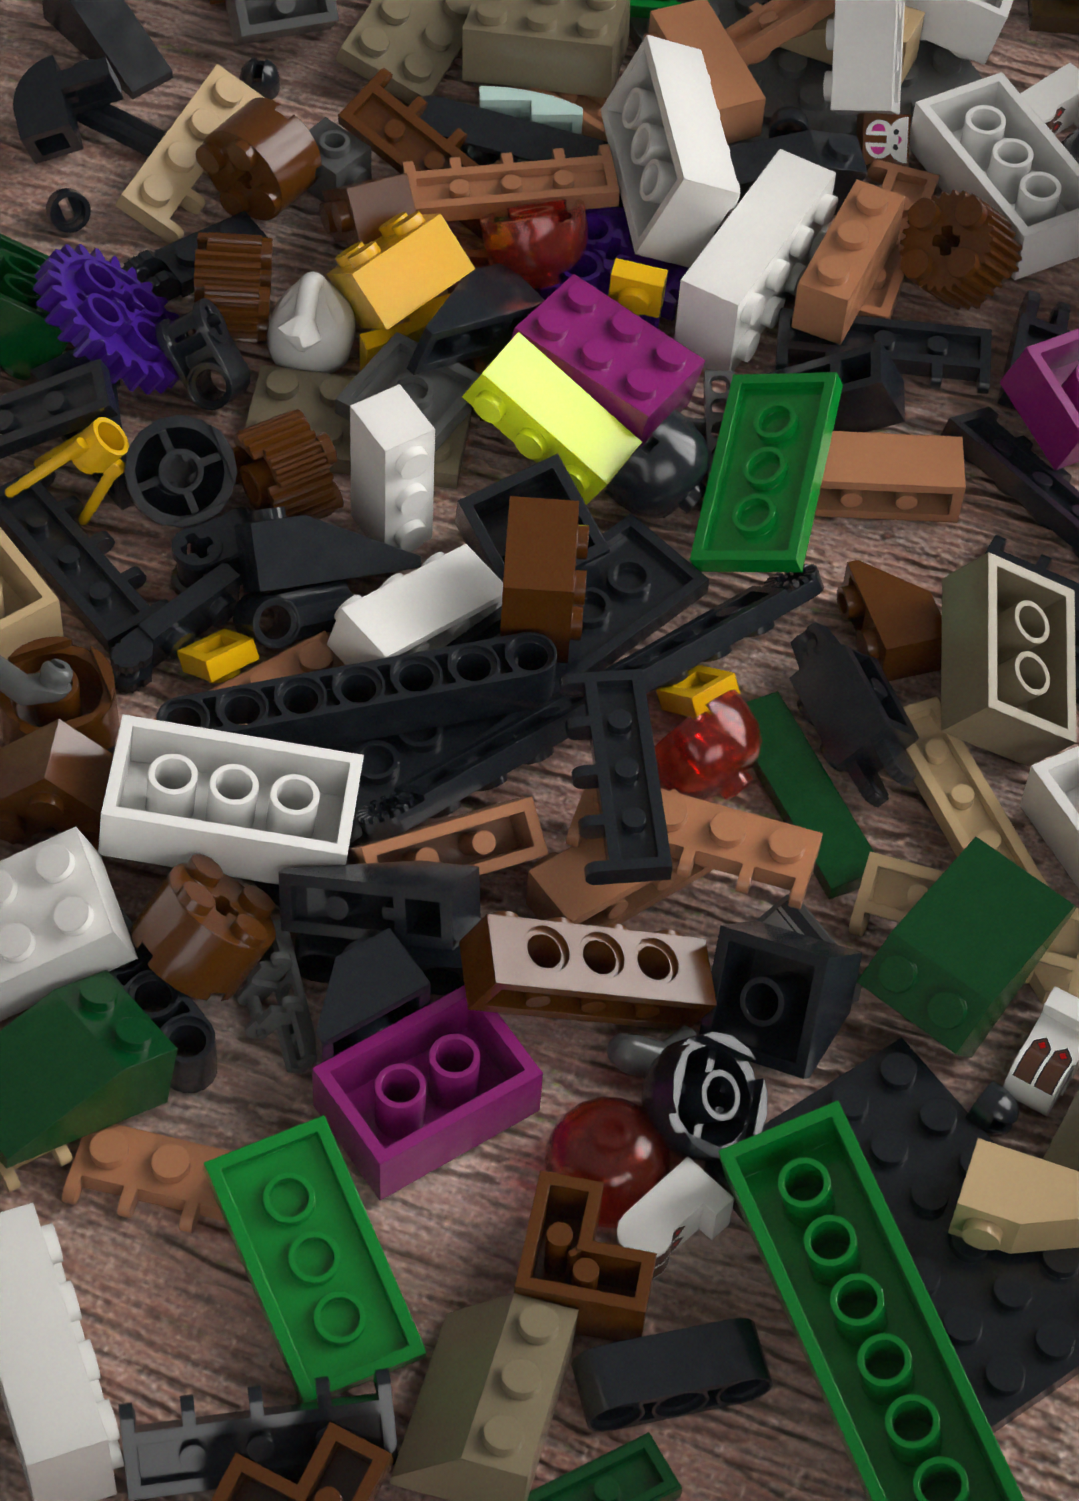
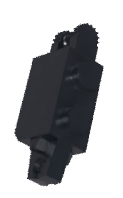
(852, 712)

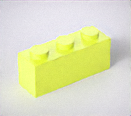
(551, 415)

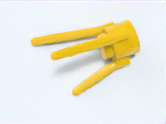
(91, 451)

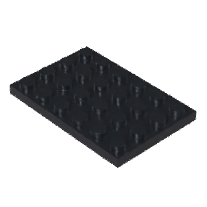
(1002, 1311)

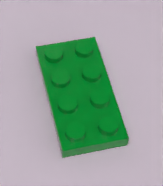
(767, 473)
(314, 1259)

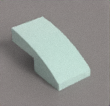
(532, 107)

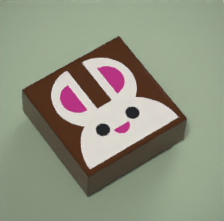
(884, 137)

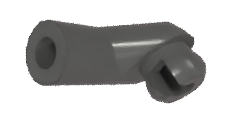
(47, 686)
(636, 1053)

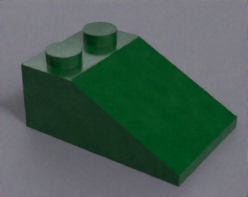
(24, 334)
(967, 947)
(78, 1067)

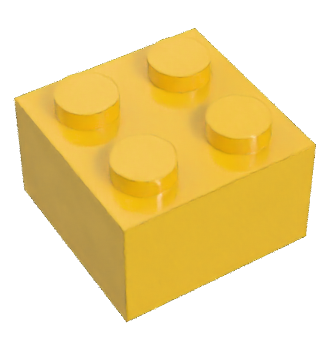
(400, 269)

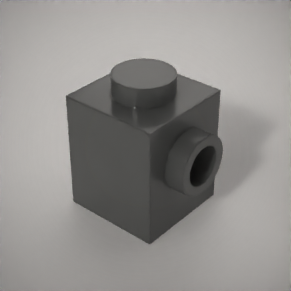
(343, 158)

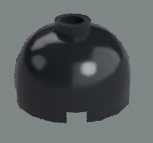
(180, 471)
(664, 471)
(704, 1095)

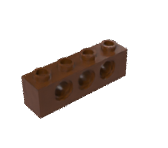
(586, 972)

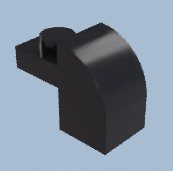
(51, 97)

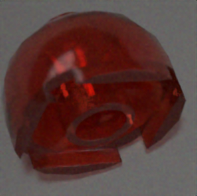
(538, 239)
(711, 750)
(609, 1144)

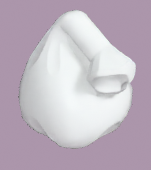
(311, 327)

